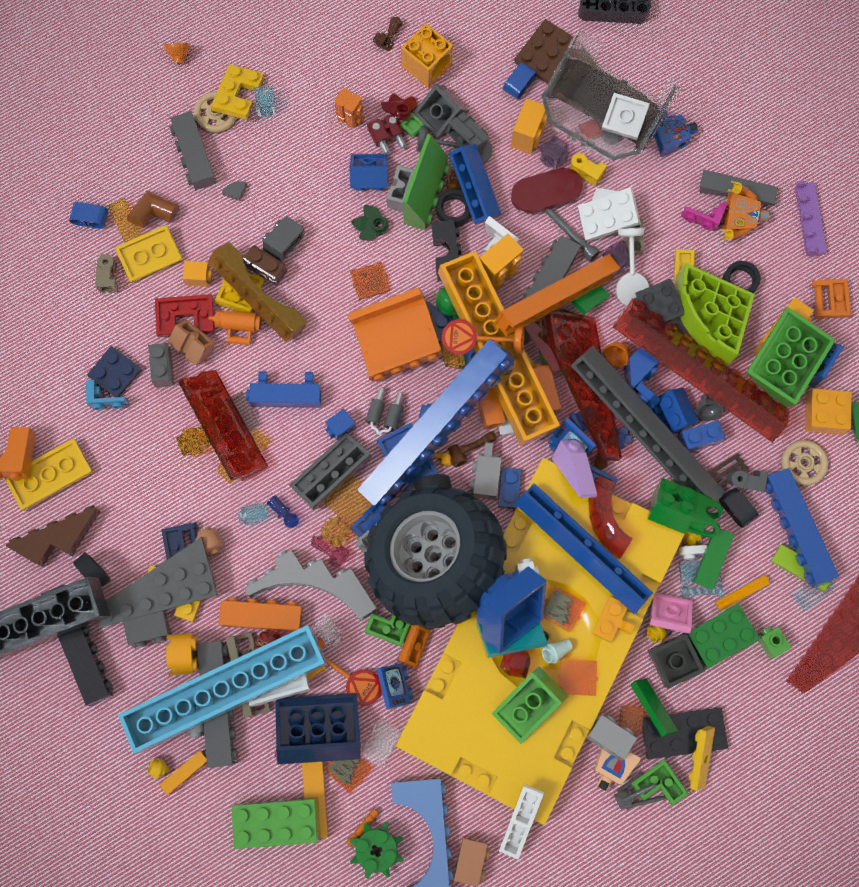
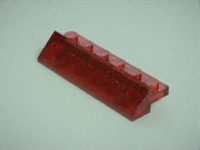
(223, 425)

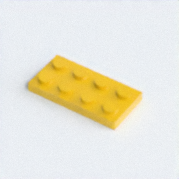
(50, 474)

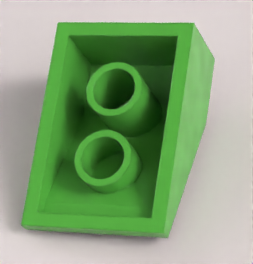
(530, 705)

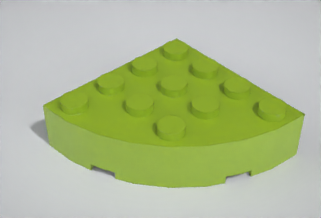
(713, 311)

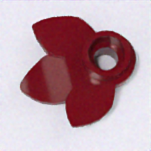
(398, 107)

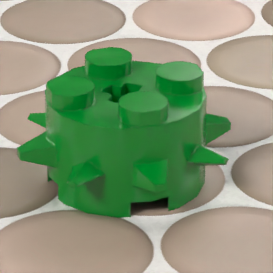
(382, 839)

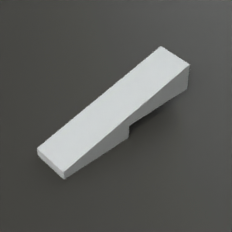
(521, 821)

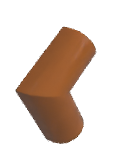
(150, 205)

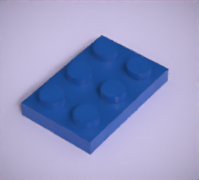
(389, 441)

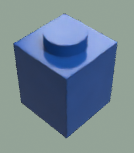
(339, 425)

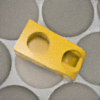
(586, 169)

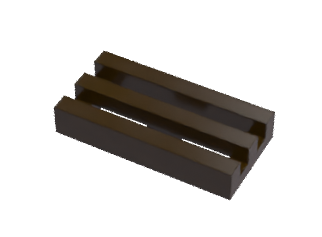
(740, 462)

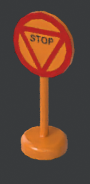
(460, 338)
(362, 682)

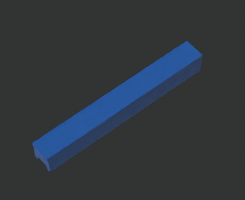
(584, 548)

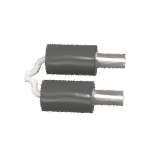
(393, 416)

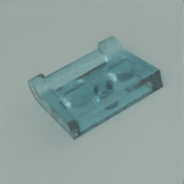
(687, 574)

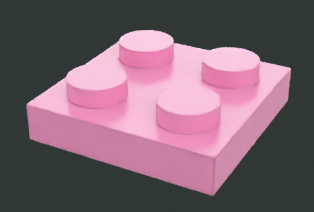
(671, 613)

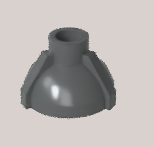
(708, 409)

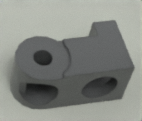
(742, 480)

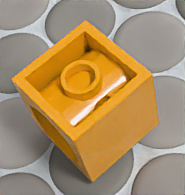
(426, 55)

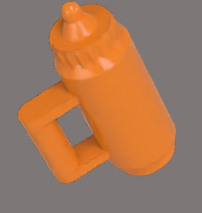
(237, 321)

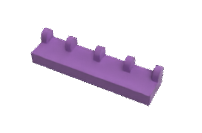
(810, 219)

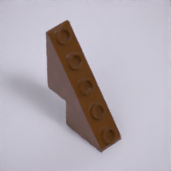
(64, 535)

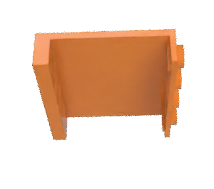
(396, 334)

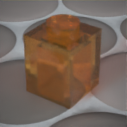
(631, 718)

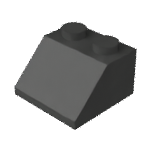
(439, 109)

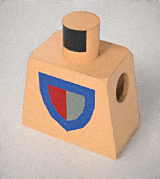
(613, 769)

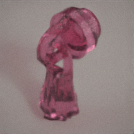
(339, 553)

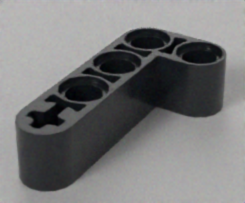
(632, 7)

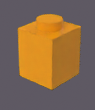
(197, 273)

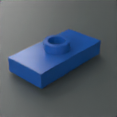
(367, 520)

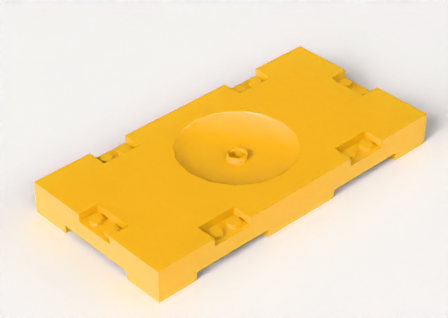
(454, 714)

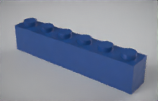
(800, 529)

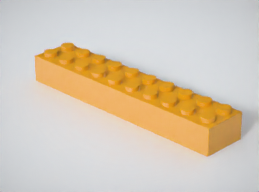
(519, 388)

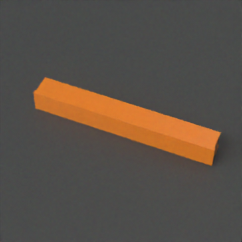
(557, 295)

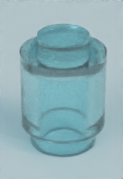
(252, 514)

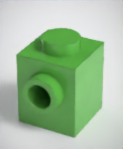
(773, 642)

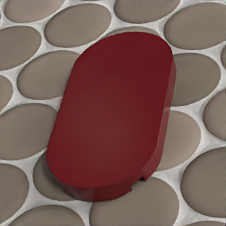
(546, 190)

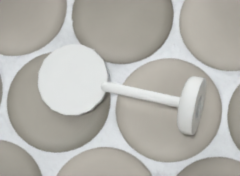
(630, 282)

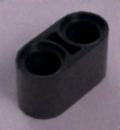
(738, 507)

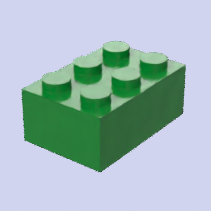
(722, 636)

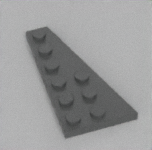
(173, 583)

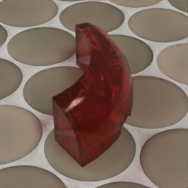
(603, 520)

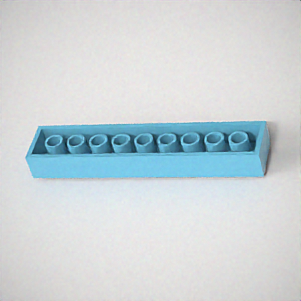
(222, 689)

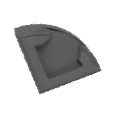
(235, 190)

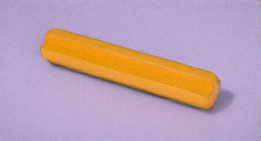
(742, 592)

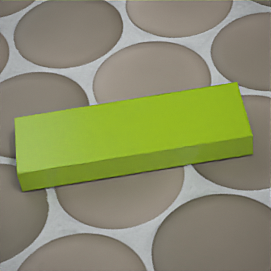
(786, 559)

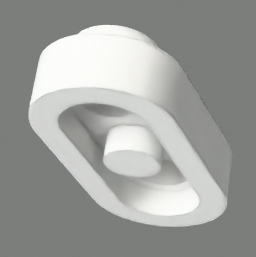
(691, 552)

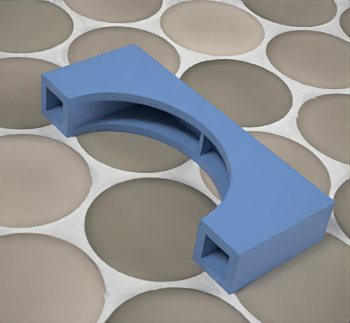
(426, 799)

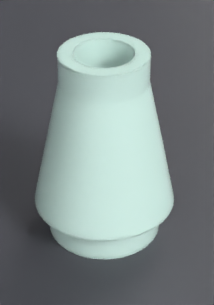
(555, 651)

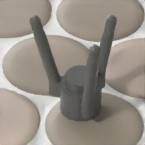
(625, 798)

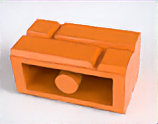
(349, 108)

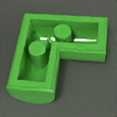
(388, 630)
(666, 781)

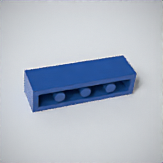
(474, 183)

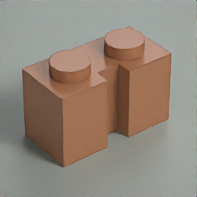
(191, 341)
(470, 862)

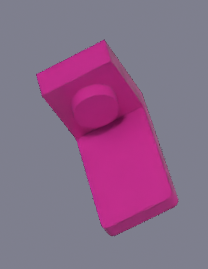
(707, 222)

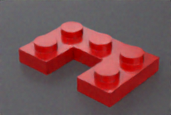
(171, 307)

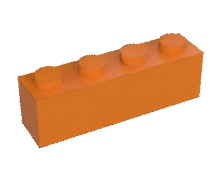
(260, 615)

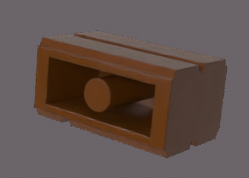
(265, 265)

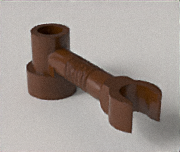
(458, 454)

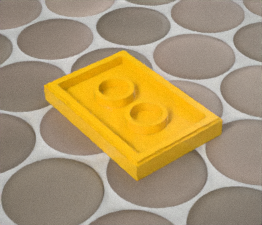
(148, 253)

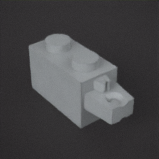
(487, 474)

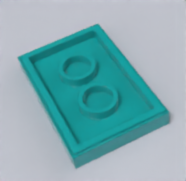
(532, 639)

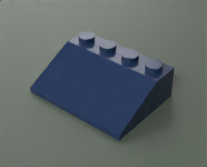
(317, 729)

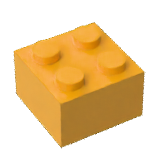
(529, 126)
(828, 411)

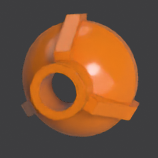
(177, 51)
(617, 353)

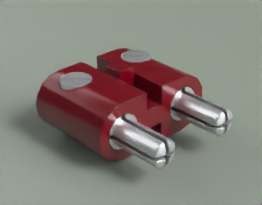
(386, 130)

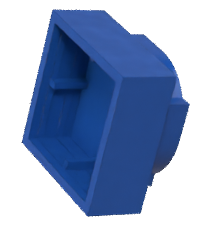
(511, 607)

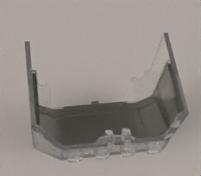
(581, 95)

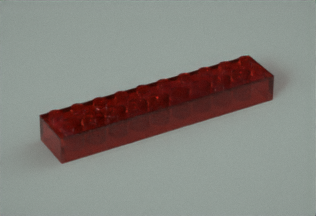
(702, 369)

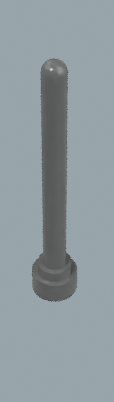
(589, 252)

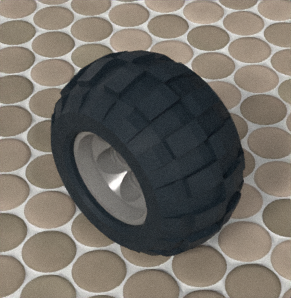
(464, 569)

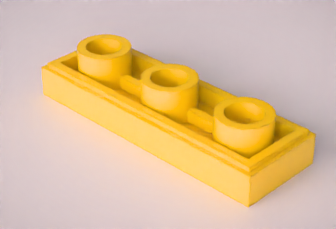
(701, 758)

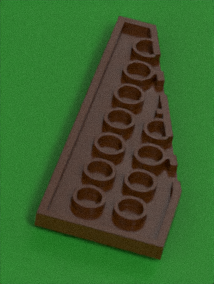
(544, 50)

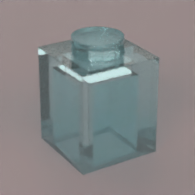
(265, 101)

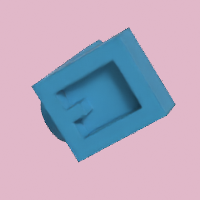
(93, 393)

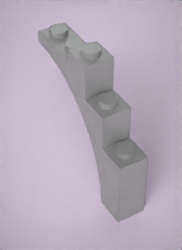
(316, 575)

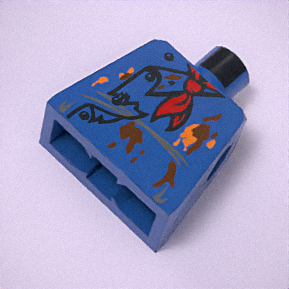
(674, 134)

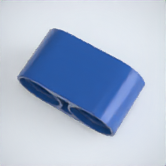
(519, 80)
(88, 215)

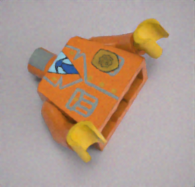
(741, 212)

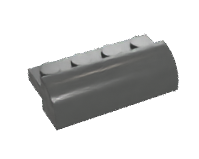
(330, 471)

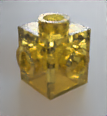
(193, 441)
(335, 539)

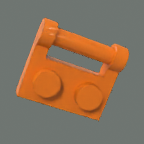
(837, 298)

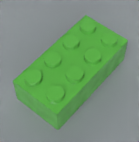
(275, 823)

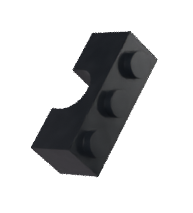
(445, 234)

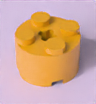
(181, 654)

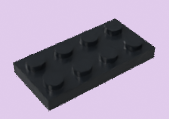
(684, 741)

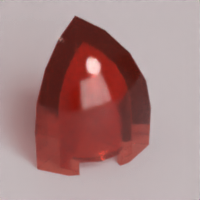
(516, 664)

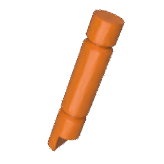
(360, 829)

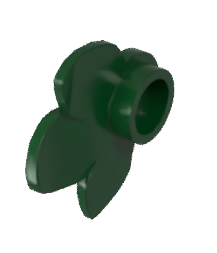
(367, 223)

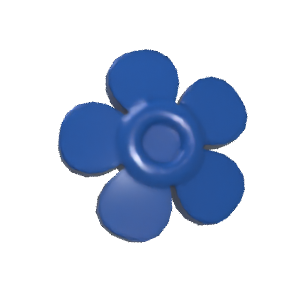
(622, 438)

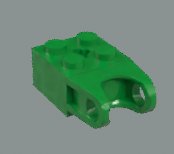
(683, 509)

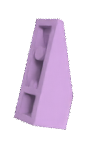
(574, 465)

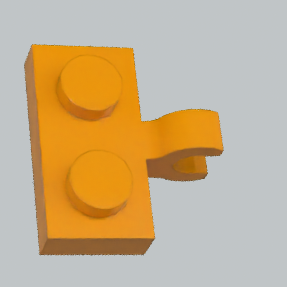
(612, 620)

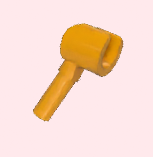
(445, 459)

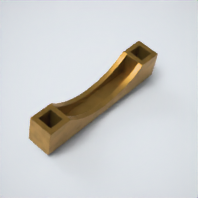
(281, 318)

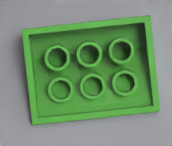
(425, 184)
(790, 357)

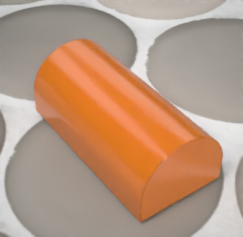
(414, 645)

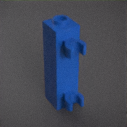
(284, 395)

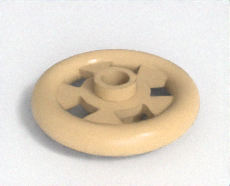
(203, 121)
(814, 450)

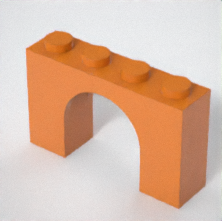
(491, 409)
(17, 458)

